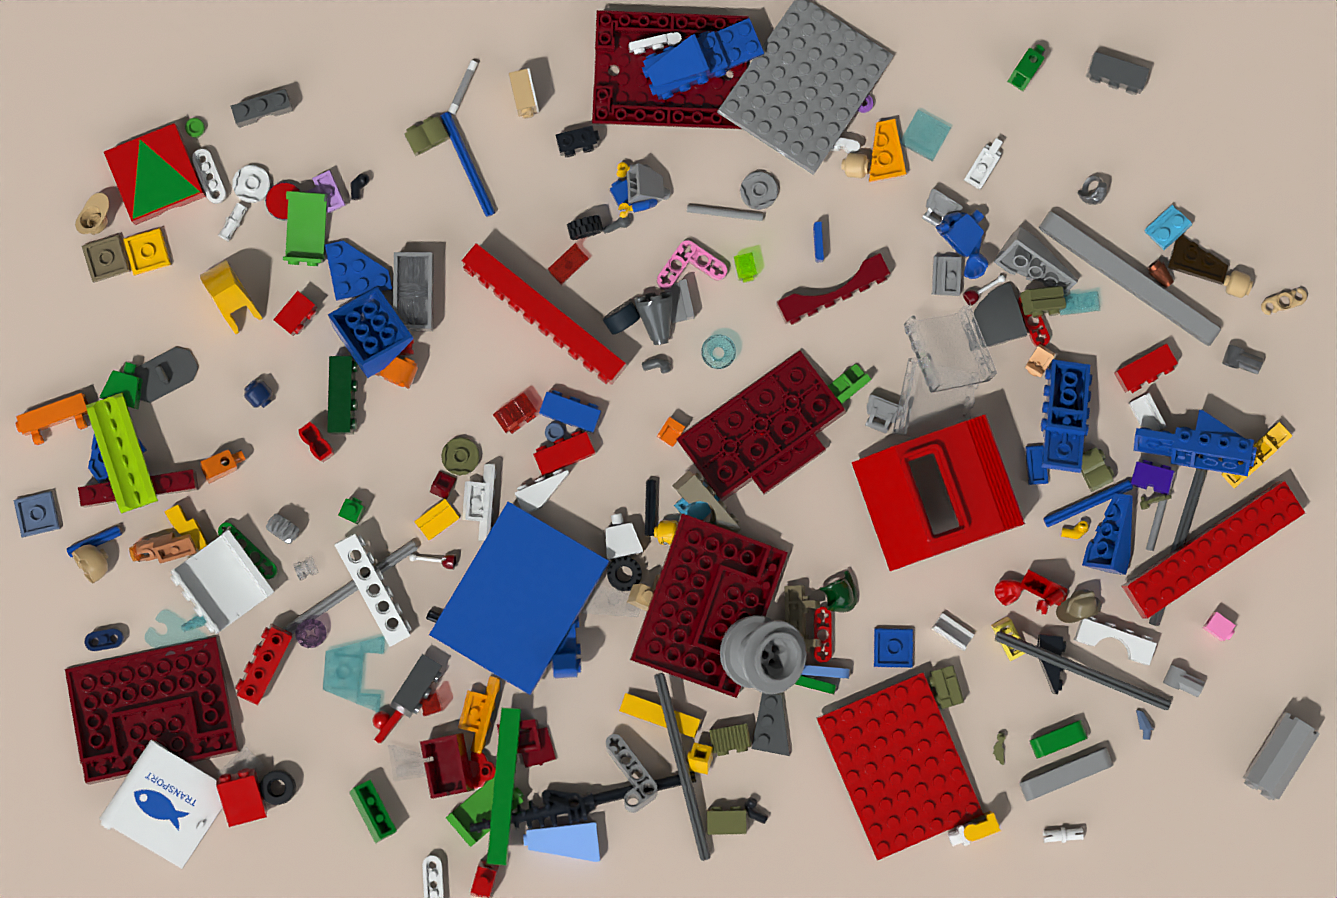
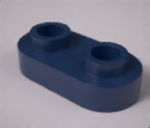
(104, 638)

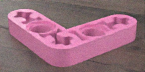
(691, 258)

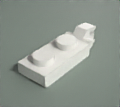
(984, 165)

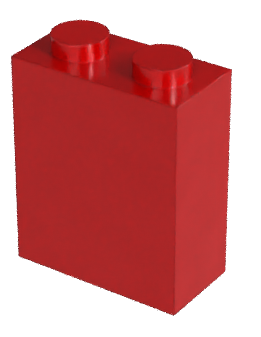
(241, 797)

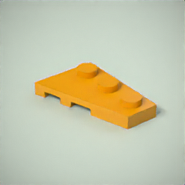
(887, 154)

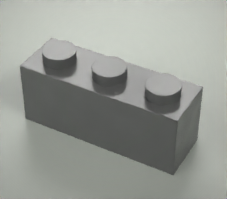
(1117, 73)
(417, 686)

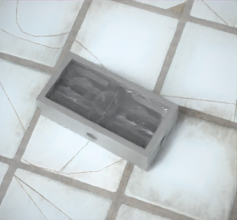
(414, 289)

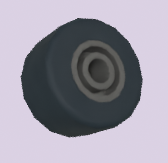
(621, 318)

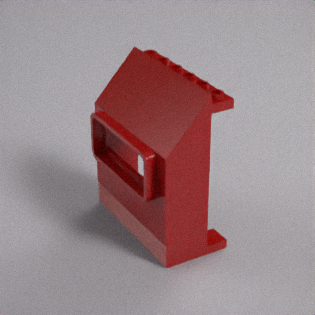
(972, 478)

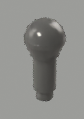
(621, 222)

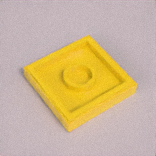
(147, 251)

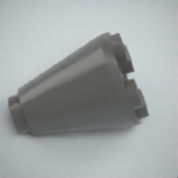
(656, 315)

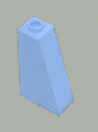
(571, 841)

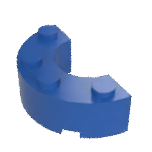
(565, 660)

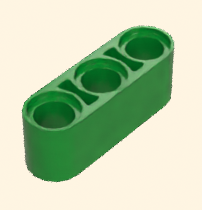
(1058, 739)

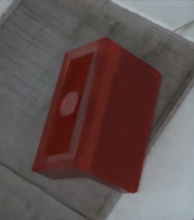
(568, 264)

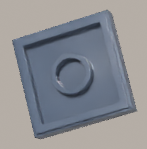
(36, 514)

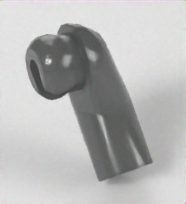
(664, 365)

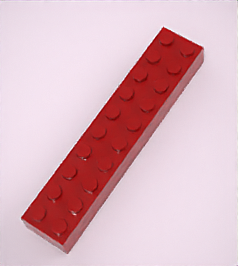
(544, 314)
(1213, 549)

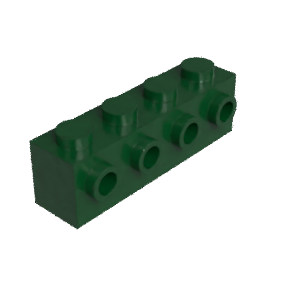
(342, 395)

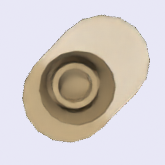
(93, 215)

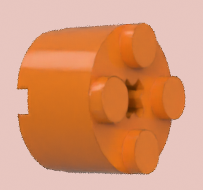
(400, 372)

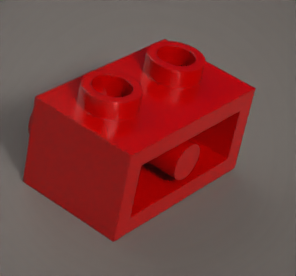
(296, 313)

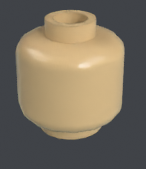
(856, 165)
(1238, 284)

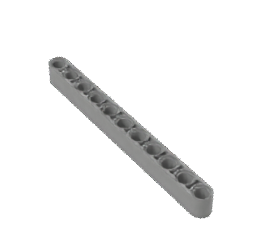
(1129, 278)

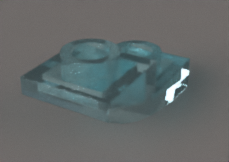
(1081, 303)

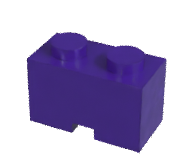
(1157, 477)

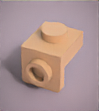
(1039, 361)

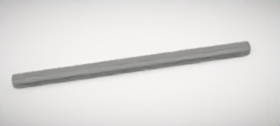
(351, 587)

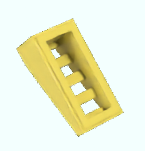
(1011, 628)

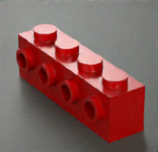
(264, 663)

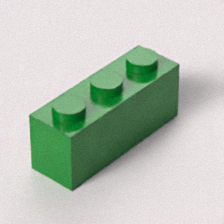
(372, 811)

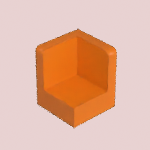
(671, 431)

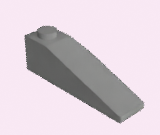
(1030, 258)

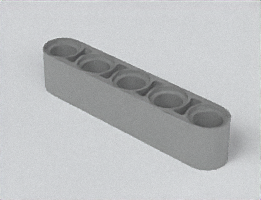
(1066, 774)

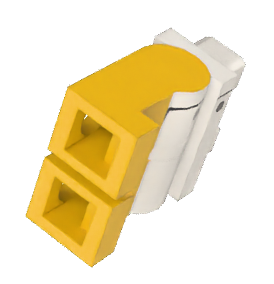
(974, 831)

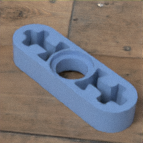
(826, 671)

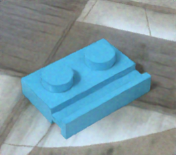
(1168, 227)

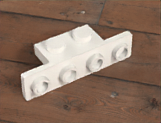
(478, 501)

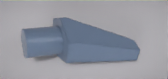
(1144, 724)

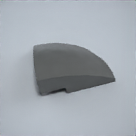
(1000, 316)

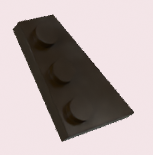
(1194, 261)

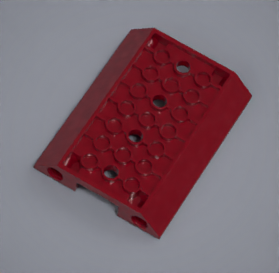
(627, 96)

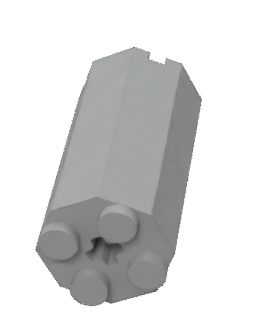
(1280, 756)

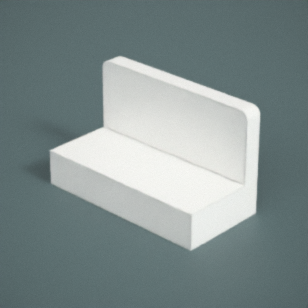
(1147, 413)
(952, 632)

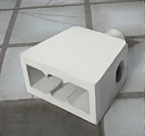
(621, 539)

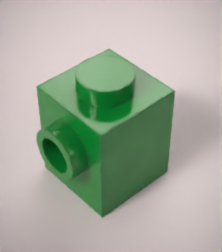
(352, 510)

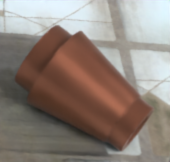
(1160, 273)

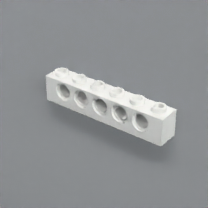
(392, 634)

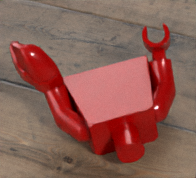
(1010, 590)

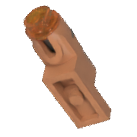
(163, 548)

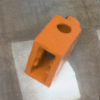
(215, 470)

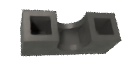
(253, 109)

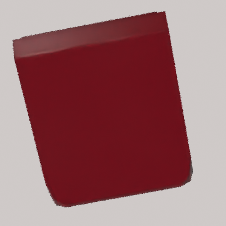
(442, 485)

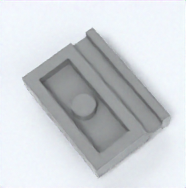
(946, 276)

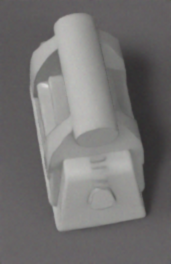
(941, 206)
(881, 409)

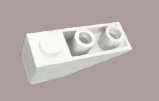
(536, 495)

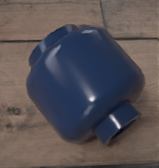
(258, 393)

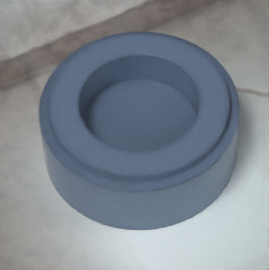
(554, 432)

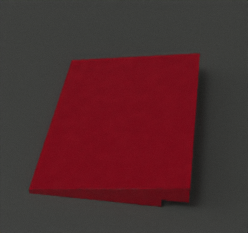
(701, 591)
(147, 697)

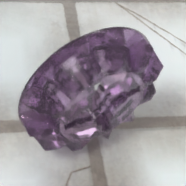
(310, 641)

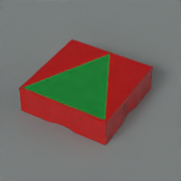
(154, 174)

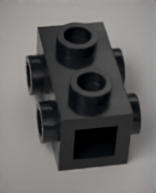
(577, 140)

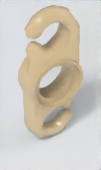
(1275, 301)

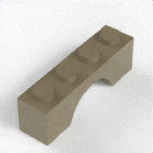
(692, 490)

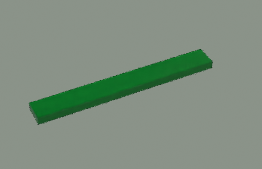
(504, 786)

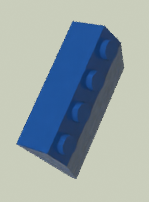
(370, 331)

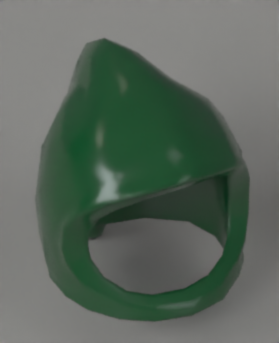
(841, 594)

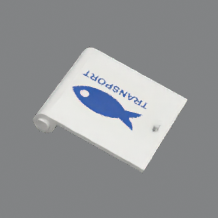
(164, 804)

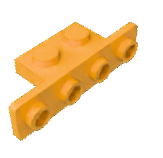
(477, 713)

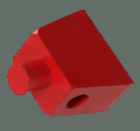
(484, 880)

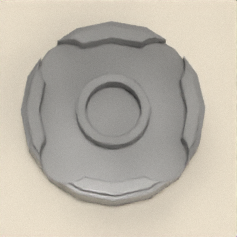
(758, 190)

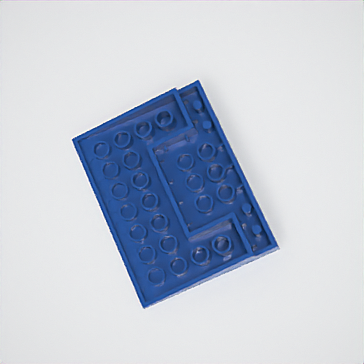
(519, 598)

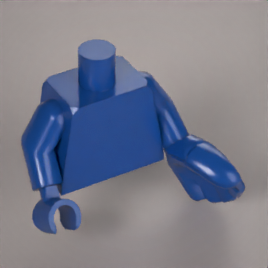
(965, 238)

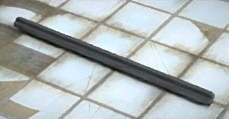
(1184, 524)
(1082, 670)
(682, 766)

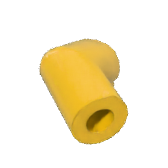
(1077, 532)

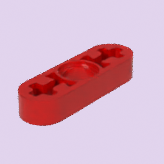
(1043, 332)
(829, 629)

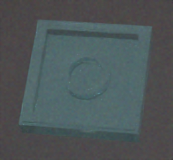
(925, 135)

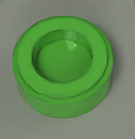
(195, 128)

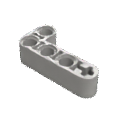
(628, 769)

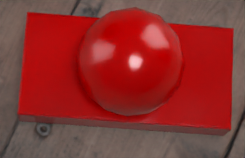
(385, 723)

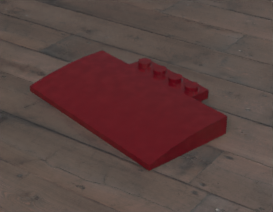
(787, 407)

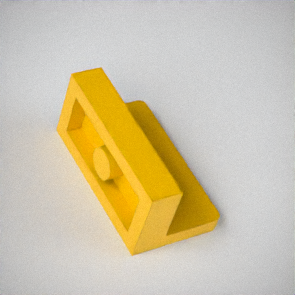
(437, 519)

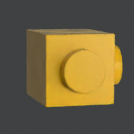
(700, 758)

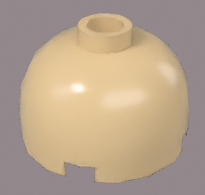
(91, 561)

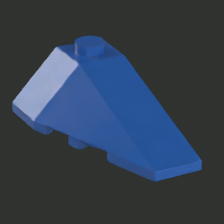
(1112, 543)

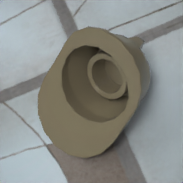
(1079, 606)

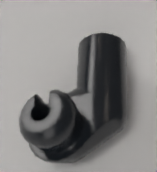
(357, 184)
(750, 807)

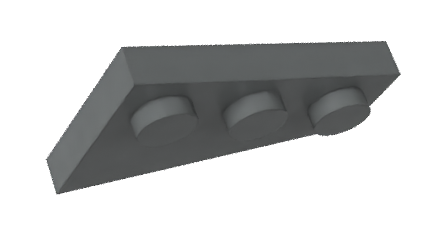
(770, 726)

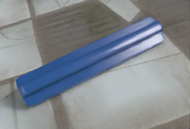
(97, 540)

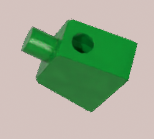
(1027, 67)
(124, 383)

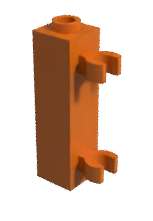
(51, 415)

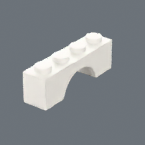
(1138, 649)

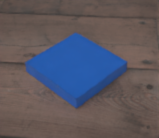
(893, 648)

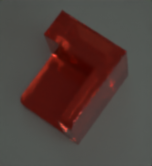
(431, 704)

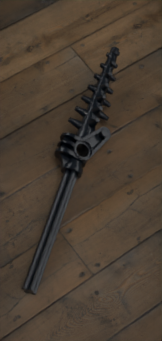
(559, 803)

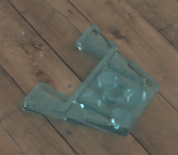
(344, 672)

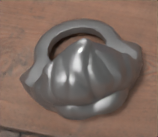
(1096, 197)

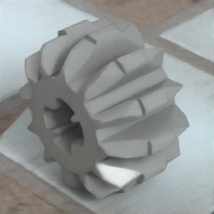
(282, 528)

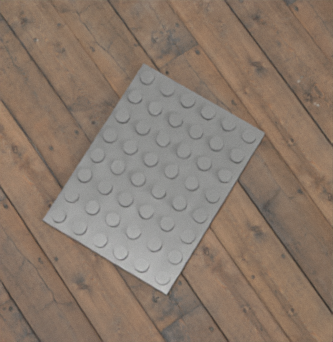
(805, 84)

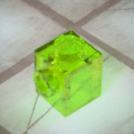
(745, 267)

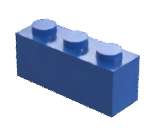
(570, 411)

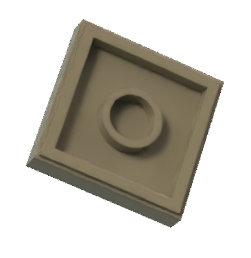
(105, 258)

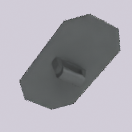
(166, 373)

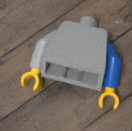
(644, 187)

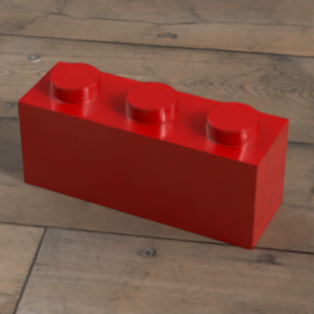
(1146, 369)
(563, 453)

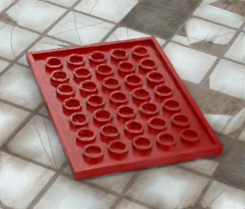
(899, 766)

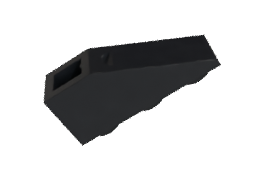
(1052, 672)

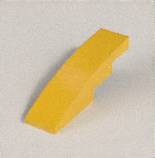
(1266, 446)
(653, 713)

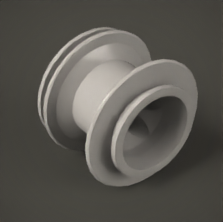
(748, 650)

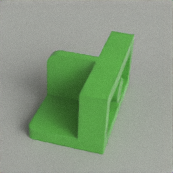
(849, 383)

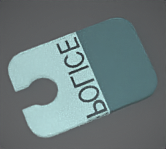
(174, 634)

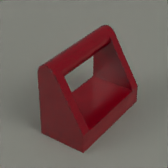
(529, 724)

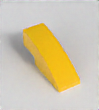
(183, 526)

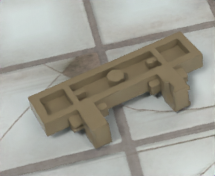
(795, 612)

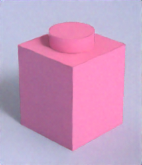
(1219, 627)

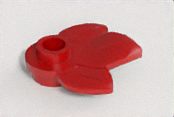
(477, 765)

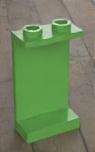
(305, 227)
(475, 809)

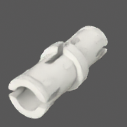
(232, 222)
(1063, 835)

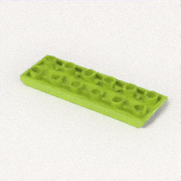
(121, 453)

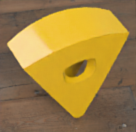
(228, 292)

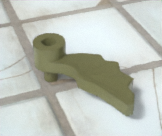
(1145, 504)
(998, 749)

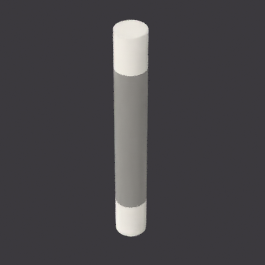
(462, 88)

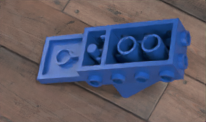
(701, 58)
(1065, 415)
(1210, 439)

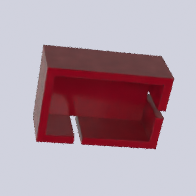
(450, 767)

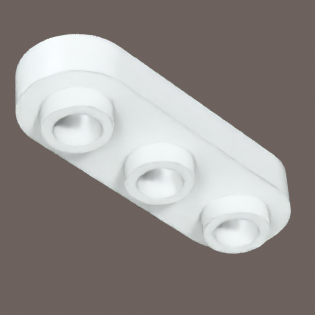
(203, 170)
(433, 875)

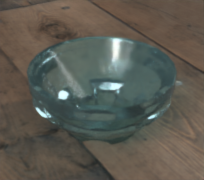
(722, 342)

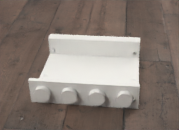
(221, 582)

